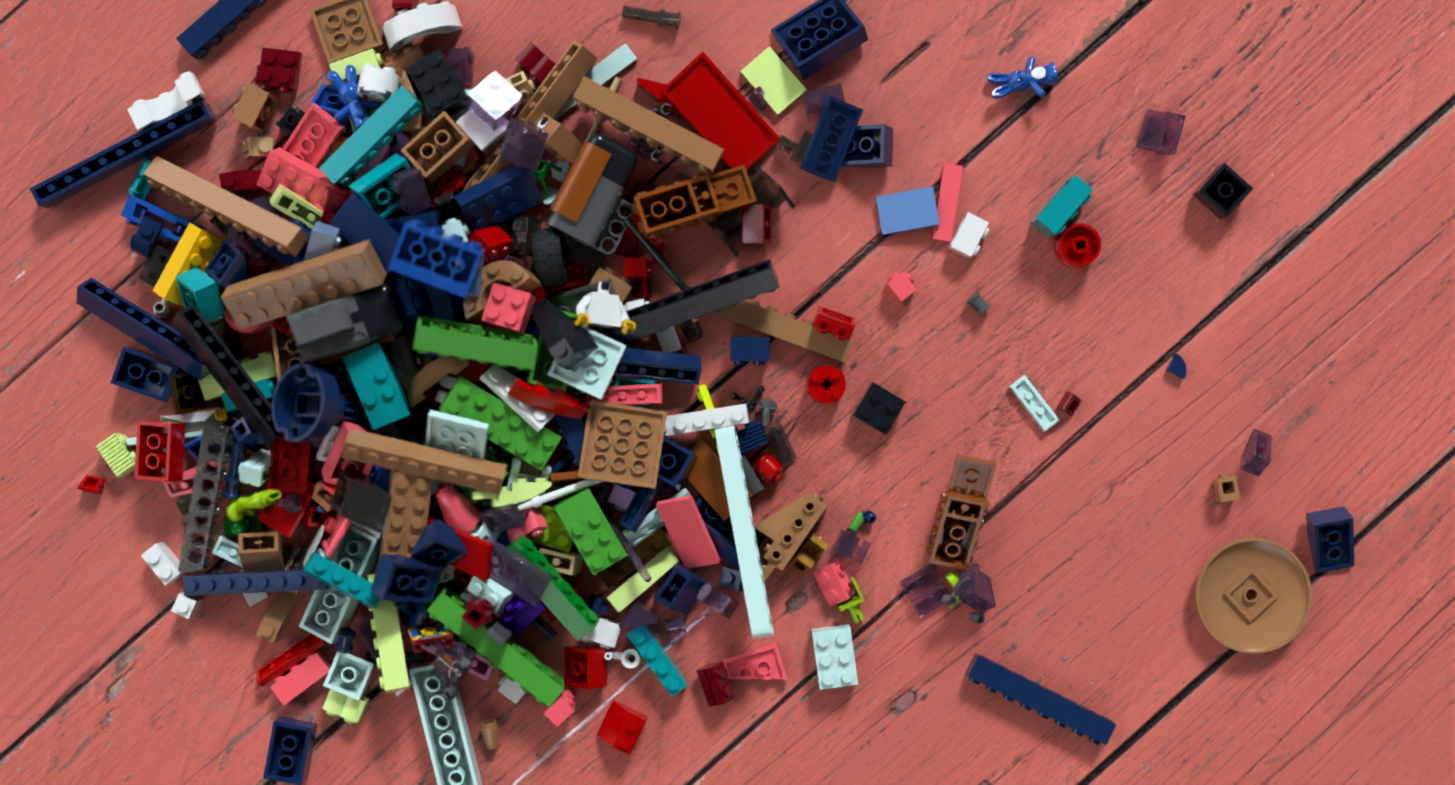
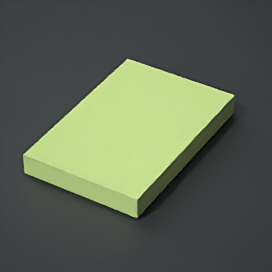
(775, 79)

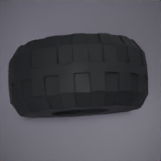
(549, 257)

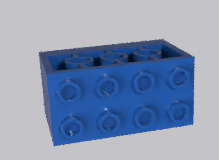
(427, 267)

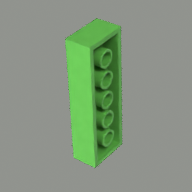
(475, 343)
(505, 425)

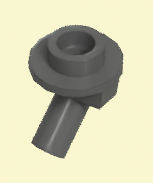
(766, 407)

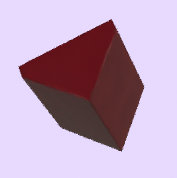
(642, 288)
(1069, 403)

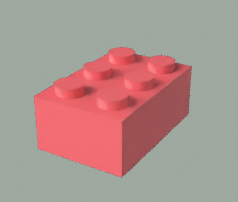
(335, 462)

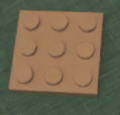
(346, 28)

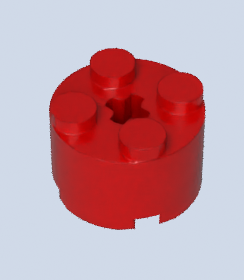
(834, 392)

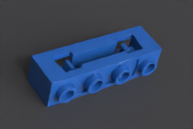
(134, 209)

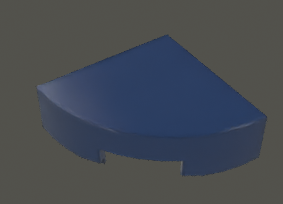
(1177, 366)

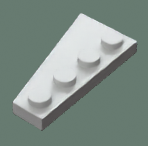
(500, 382)

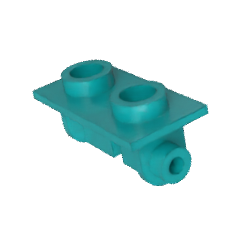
(139, 186)

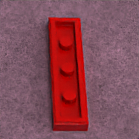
(288, 659)

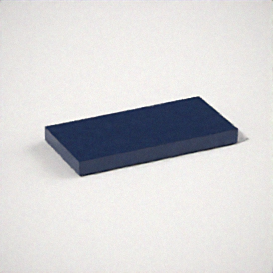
(831, 138)
(361, 223)

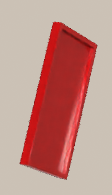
(719, 112)

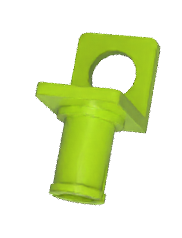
(852, 604)

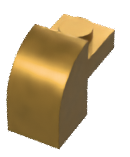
(808, 553)

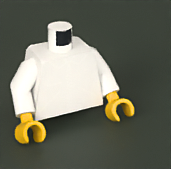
(603, 310)

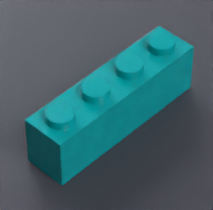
(341, 579)
(657, 659)

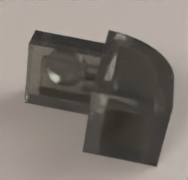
(798, 150)

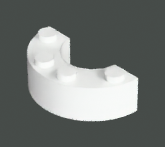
(420, 22)
(148, 112)

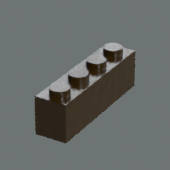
(645, 551)

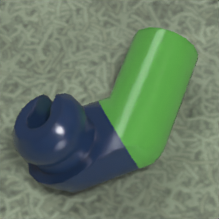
(862, 517)

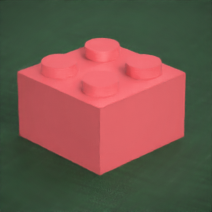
(508, 308)

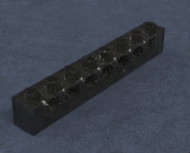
(190, 560)

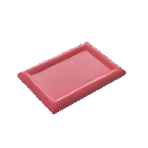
(333, 532)

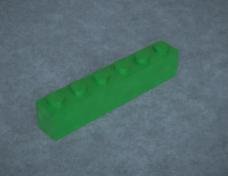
(559, 595)

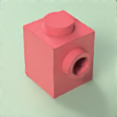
(901, 285)

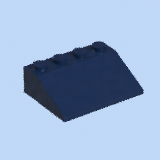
(819, 35)

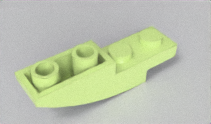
(518, 492)

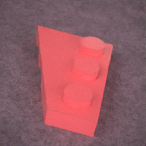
(756, 664)

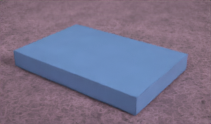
(907, 210)

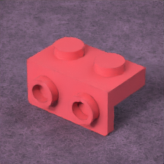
(834, 583)

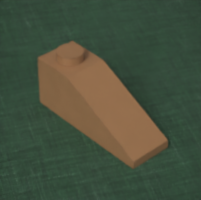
(277, 616)

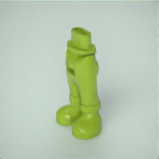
(251, 504)

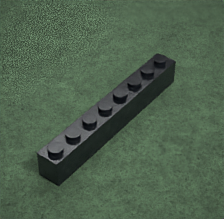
(227, 372)

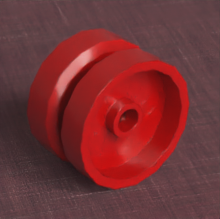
(1088, 242)

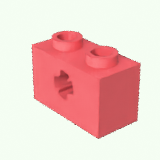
(561, 707)

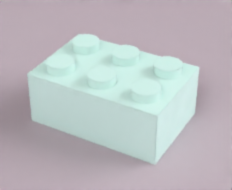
(834, 656)

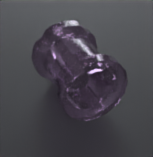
(675, 625)

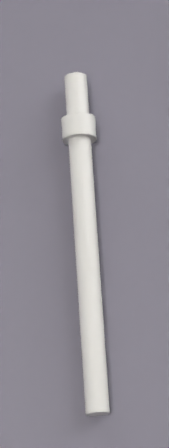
(537, 501)

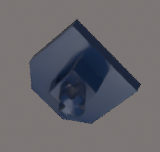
(412, 613)

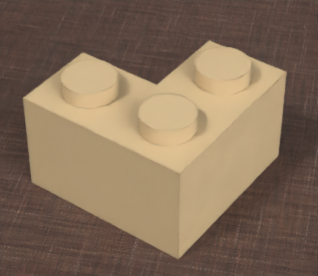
(565, 562)

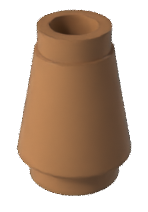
(490, 731)

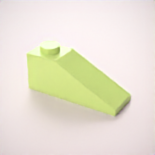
(295, 206)

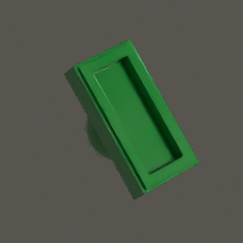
(248, 524)

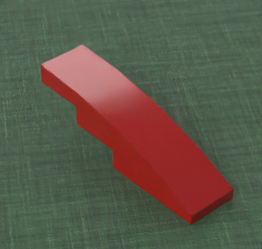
(554, 401)

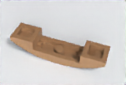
(430, 375)

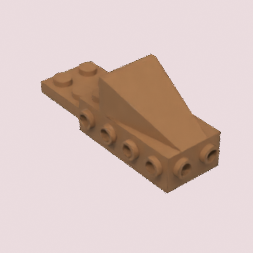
(785, 525)

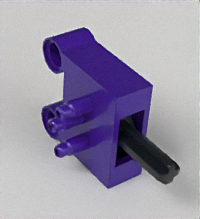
(521, 614)

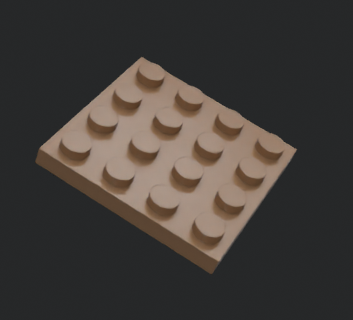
(622, 444)

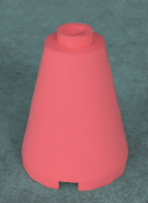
(457, 508)

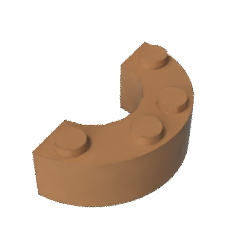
(502, 273)

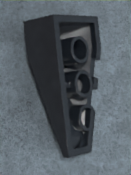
(563, 338)

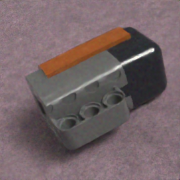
(591, 194)
(346, 325)

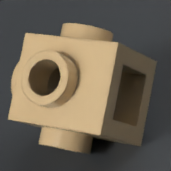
(522, 85)

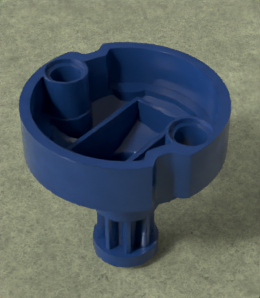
(309, 404)

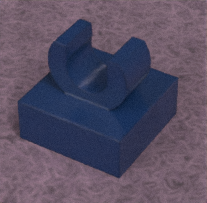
(596, 605)

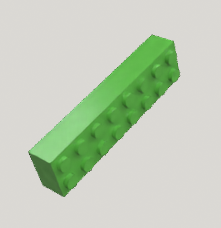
(511, 657)

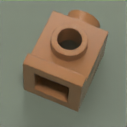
(1231, 492)

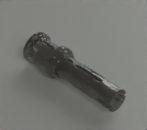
(660, 17)

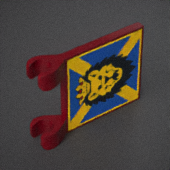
(427, 633)

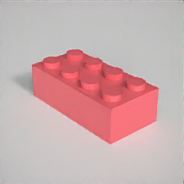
(295, 175)

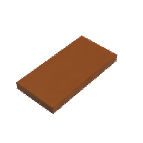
(708, 478)

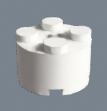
(377, 83)

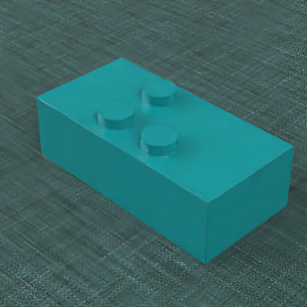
(377, 385)

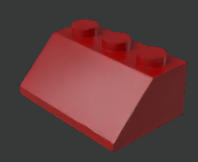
(280, 519)

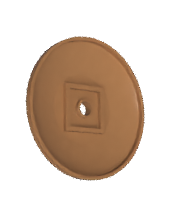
(1279, 602)

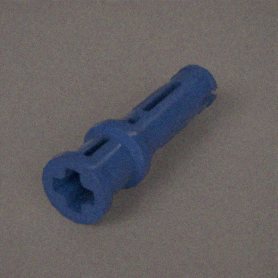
(232, 478)

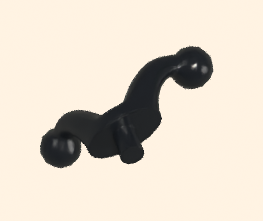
(750, 404)

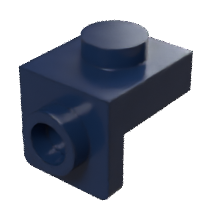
(731, 579)

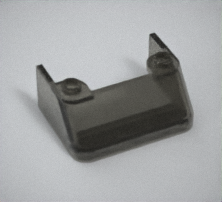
(766, 192)

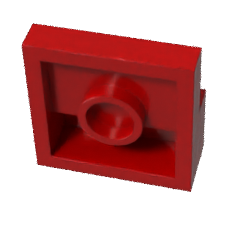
(834, 323)

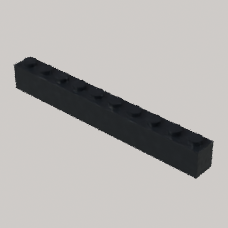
(697, 301)

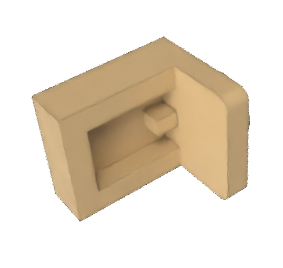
(257, 146)

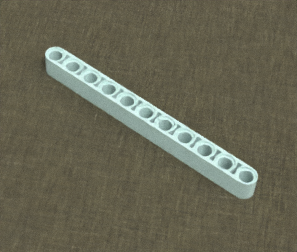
(744, 532)

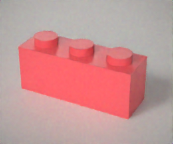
(301, 677)

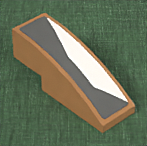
(195, 419)

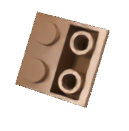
(261, 551)

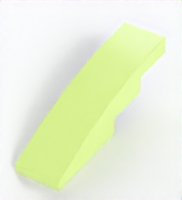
(636, 585)

